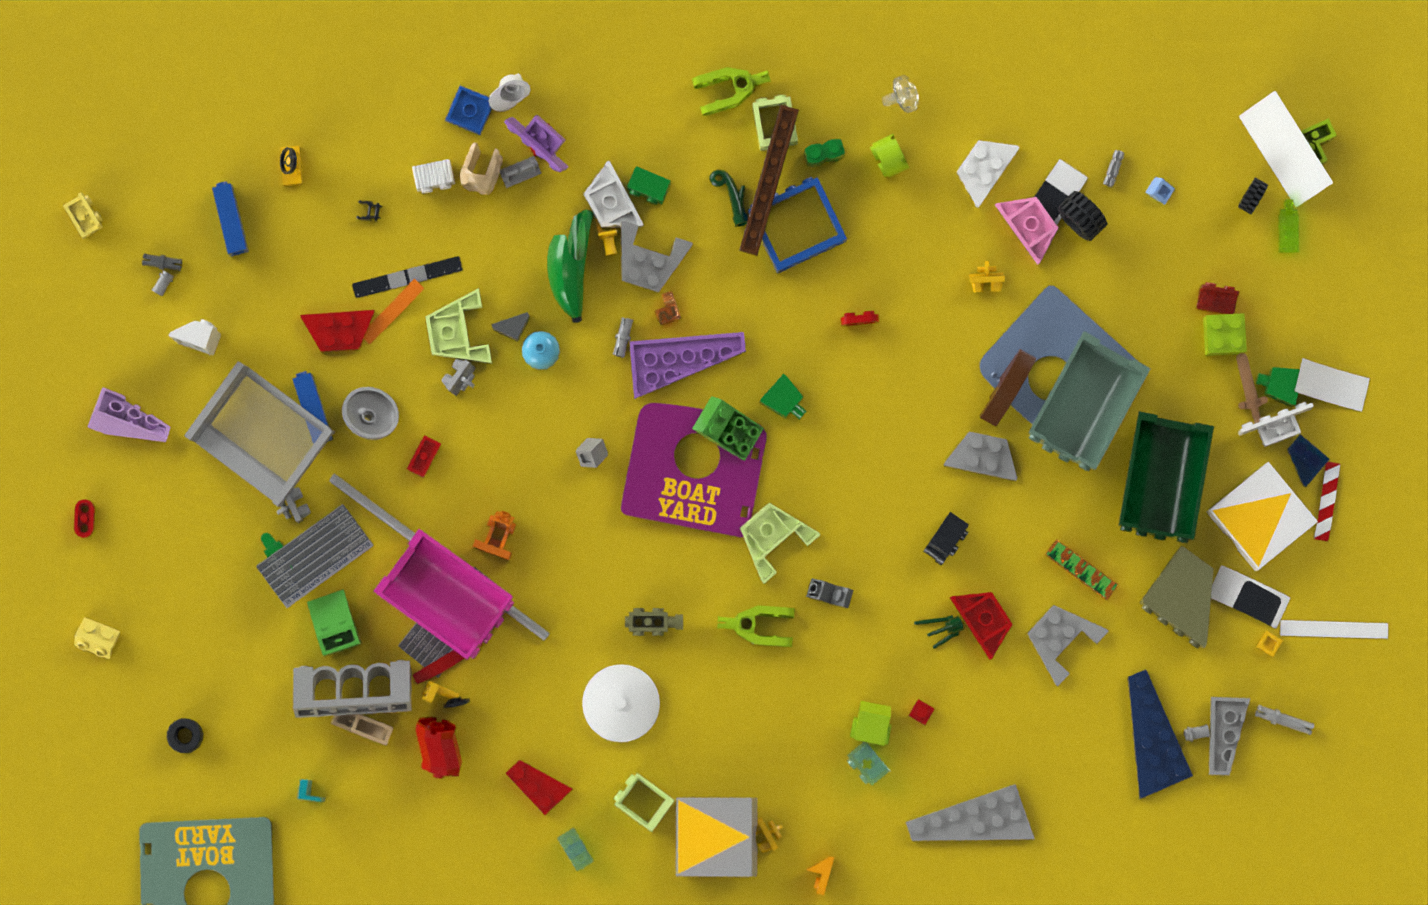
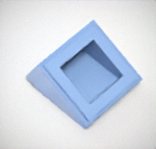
(1160, 190)

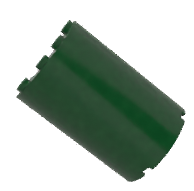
(1165, 478)

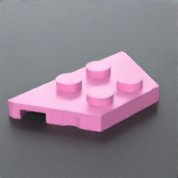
(1030, 224)

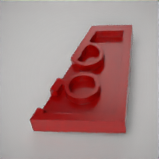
(538, 786)

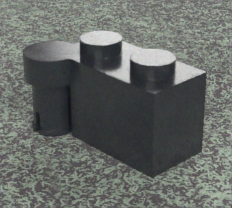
(946, 538)

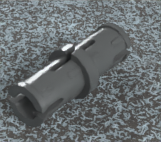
(162, 262)

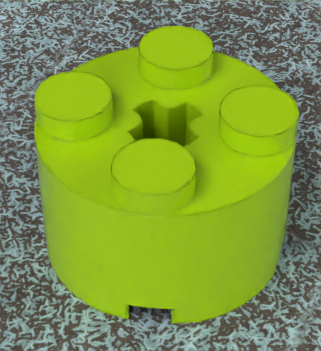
(890, 156)

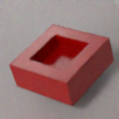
(921, 712)

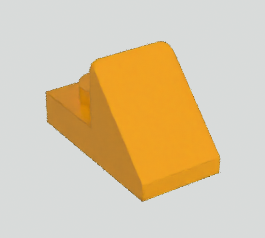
(823, 868)

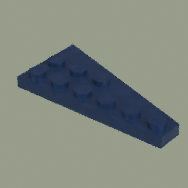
(1155, 744)

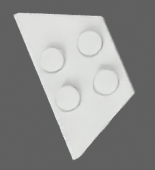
(984, 168)
(610, 200)

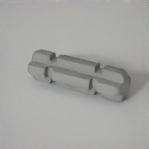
(1113, 168)

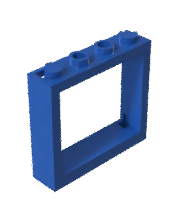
(814, 250)

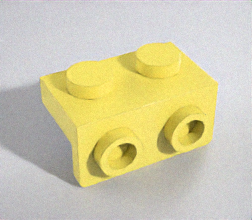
(83, 216)
(96, 638)

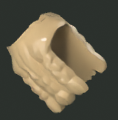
(481, 183)

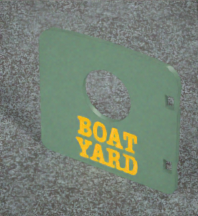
(232, 847)

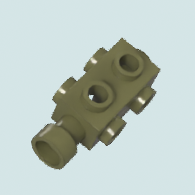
(648, 621)

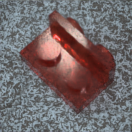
(1217, 299)

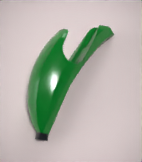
(567, 265)

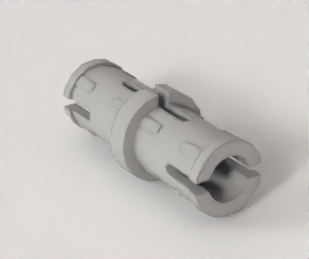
(622, 337)

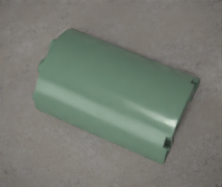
(1087, 403)

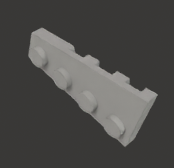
(1225, 728)

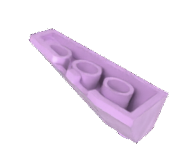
(119, 418)

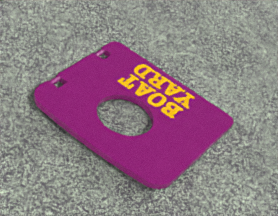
(664, 494)

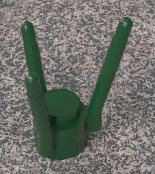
(953, 626)

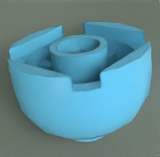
(540, 350)

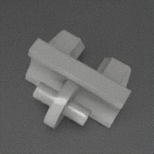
(462, 377)
(298, 512)

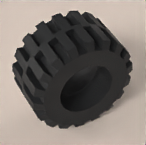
(1082, 215)

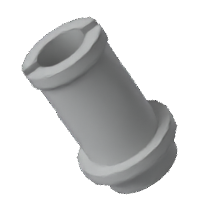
(162, 283)
(1196, 732)

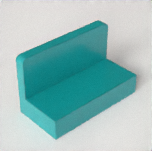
(305, 791)

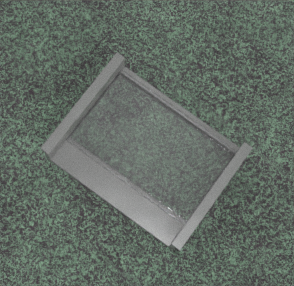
(259, 433)

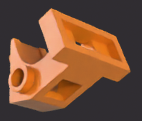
(501, 520)

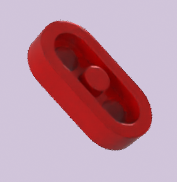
(851, 319)
(82, 518)

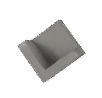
(591, 452)

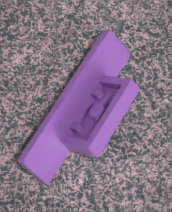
(541, 138)

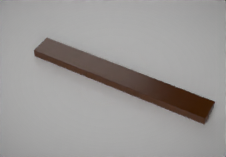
(769, 180)

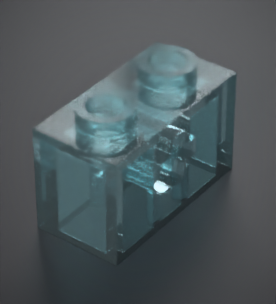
(878, 768)
(575, 849)

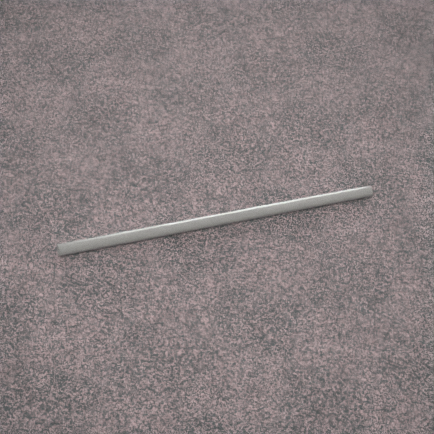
(408, 534)

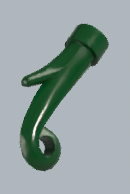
(736, 198)

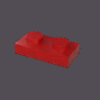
(424, 456)

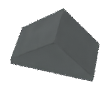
(513, 326)

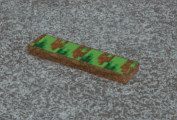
(1081, 569)

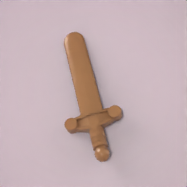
(1252, 401)

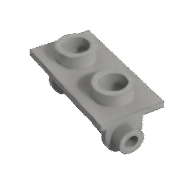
(520, 172)

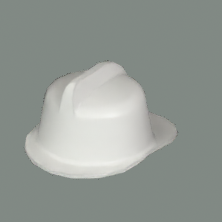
(509, 93)

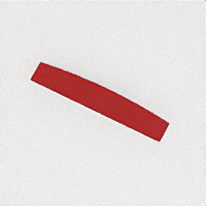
(438, 666)

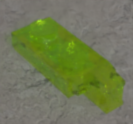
(1288, 228)

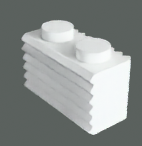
(433, 176)

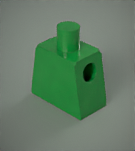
(1280, 384)
(784, 398)

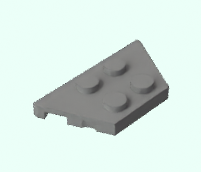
(984, 456)

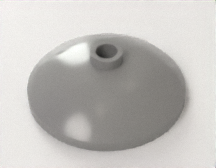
(374, 405)

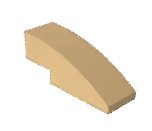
(364, 727)

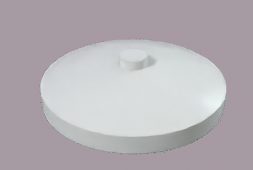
(621, 703)

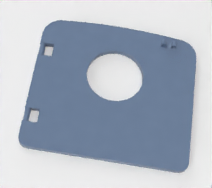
(1044, 329)

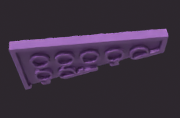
(671, 359)

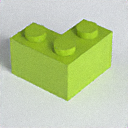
(1318, 135)

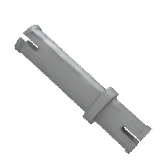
(1276, 716)

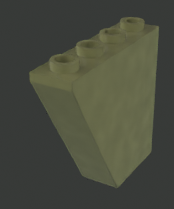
(1183, 596)

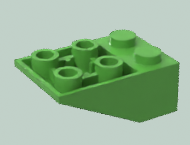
(728, 428)
(334, 623)

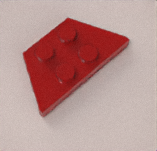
(338, 329)
(984, 619)

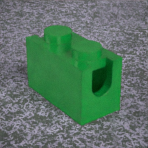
(648, 185)

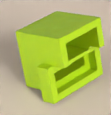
(872, 723)

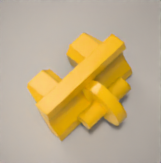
(995, 279)
(769, 843)

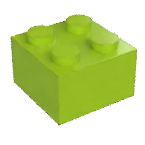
(1224, 334)

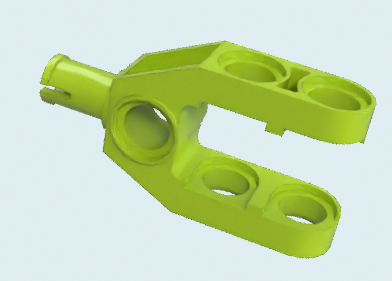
(724, 75)
(749, 635)

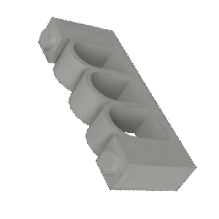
(307, 678)

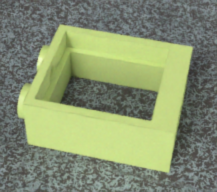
(763, 103)
(631, 781)

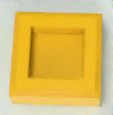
(1269, 643)

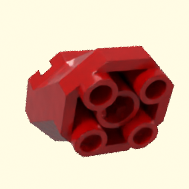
(438, 747)

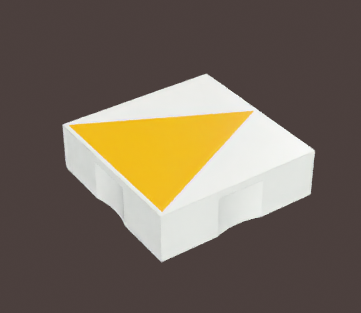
(1262, 516)

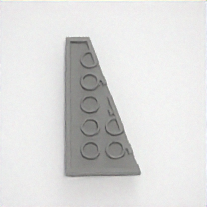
(986, 817)

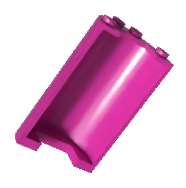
(445, 595)

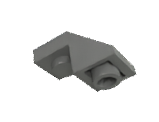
(829, 593)

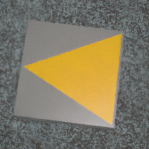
(716, 837)

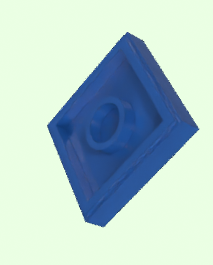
(469, 110)

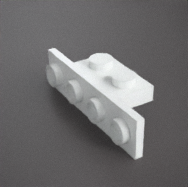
(1278, 427)

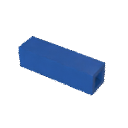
(230, 219)
(309, 396)

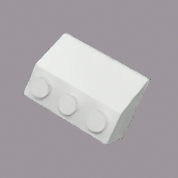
(198, 336)

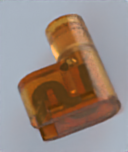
(670, 312)

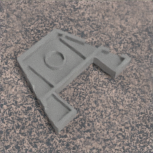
(645, 266)
(1055, 633)

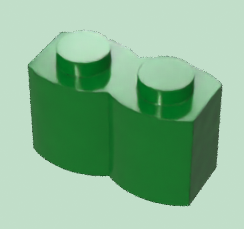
(820, 153)

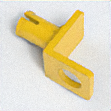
(608, 239)

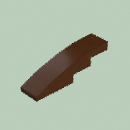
(1008, 387)

